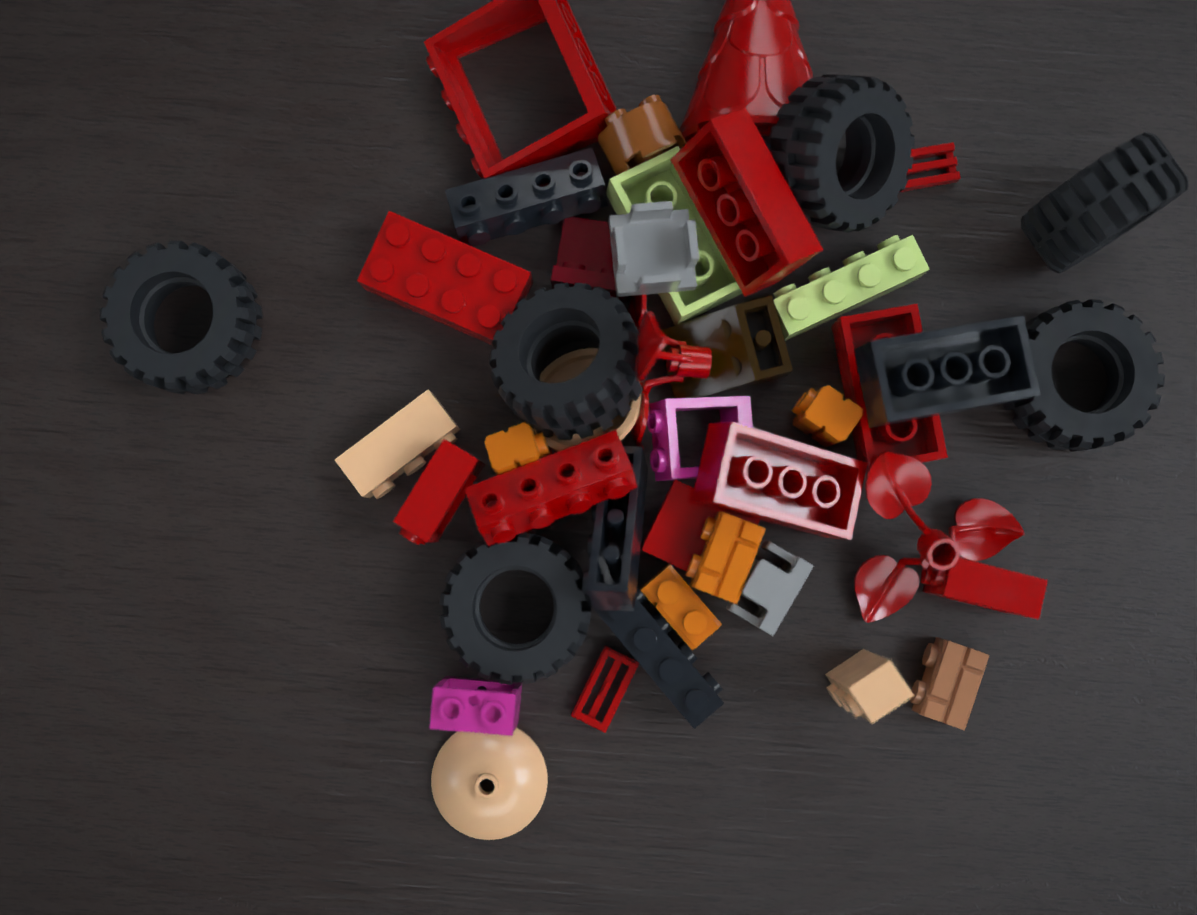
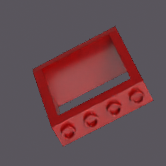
(490, 25)

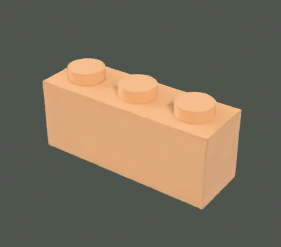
(397, 446)
(867, 686)

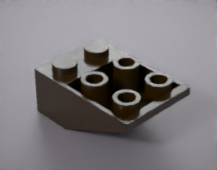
(743, 344)

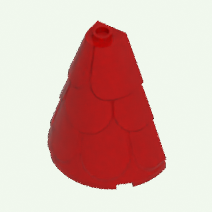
(749, 65)

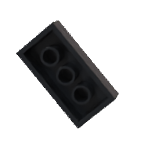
(946, 371)

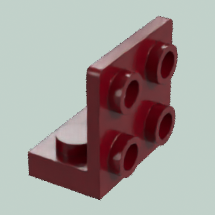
(585, 255)

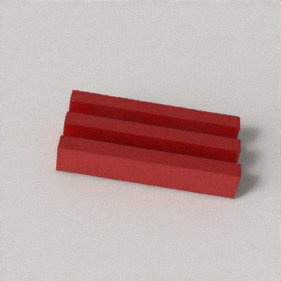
(949, 162)
(619, 659)

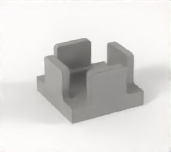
(653, 250)
(772, 588)

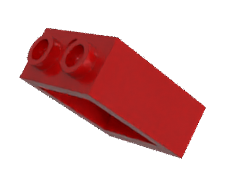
(438, 494)
(987, 587)

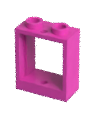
(663, 426)
(464, 708)

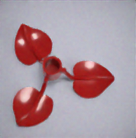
(681, 360)
(897, 484)

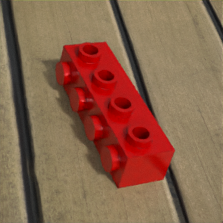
(551, 488)

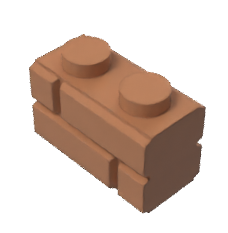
(948, 682)

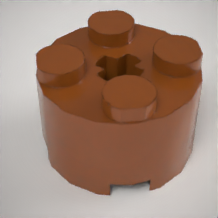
(639, 134)

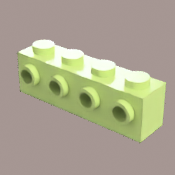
(849, 287)

